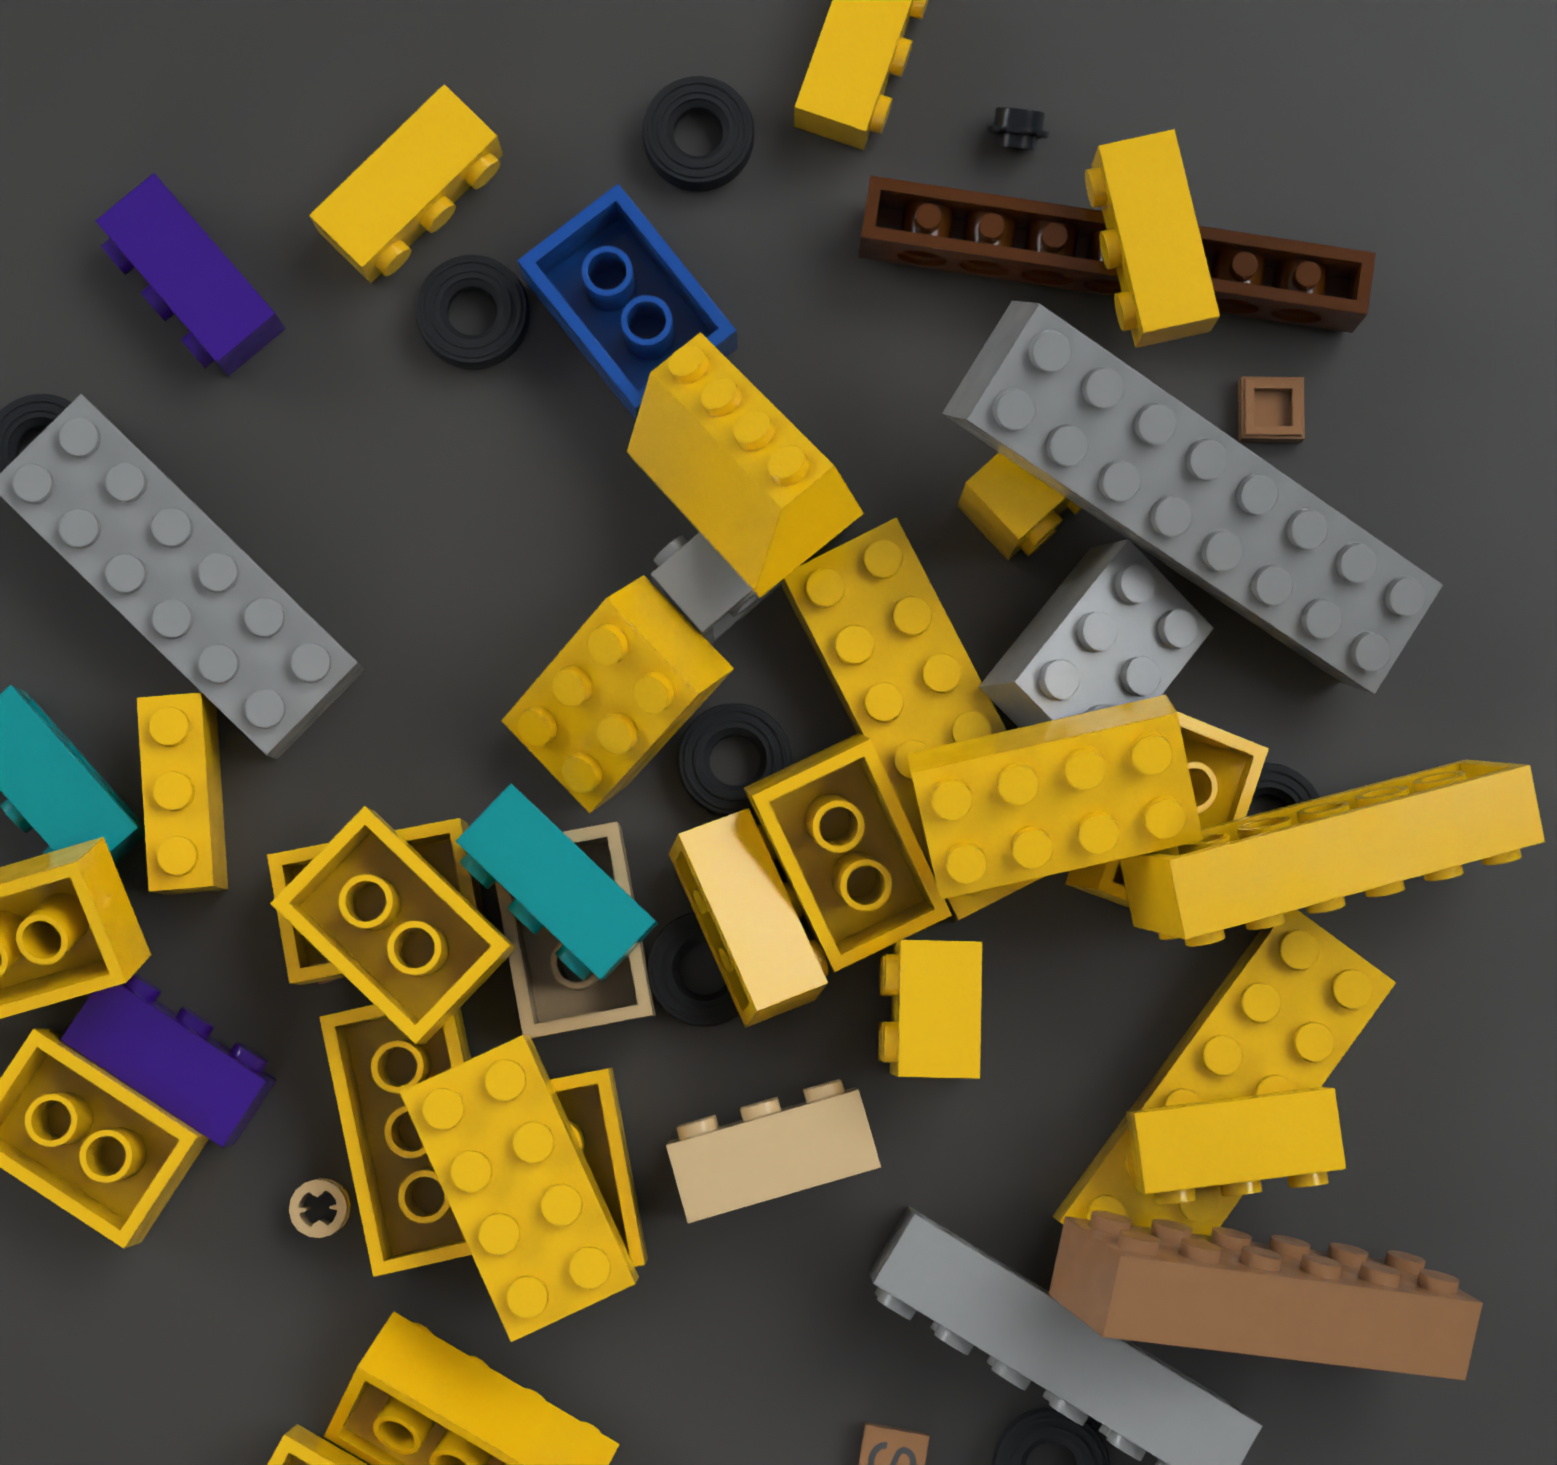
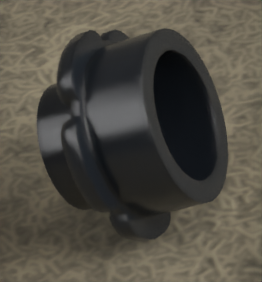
(1018, 128)

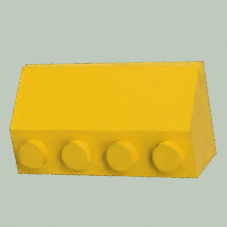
(737, 466)
(438, 1406)

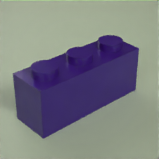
(188, 276)
(171, 1059)

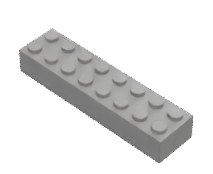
(1191, 495)

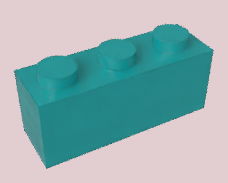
(55, 786)
(554, 885)

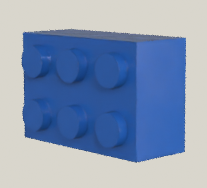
(622, 294)

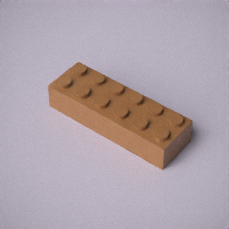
(1263, 1296)

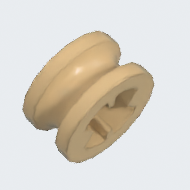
(318, 1188)

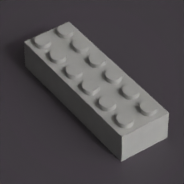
(177, 577)
(1039, 1340)

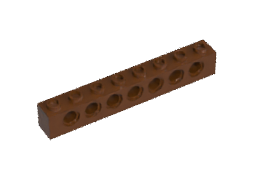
(1062, 250)

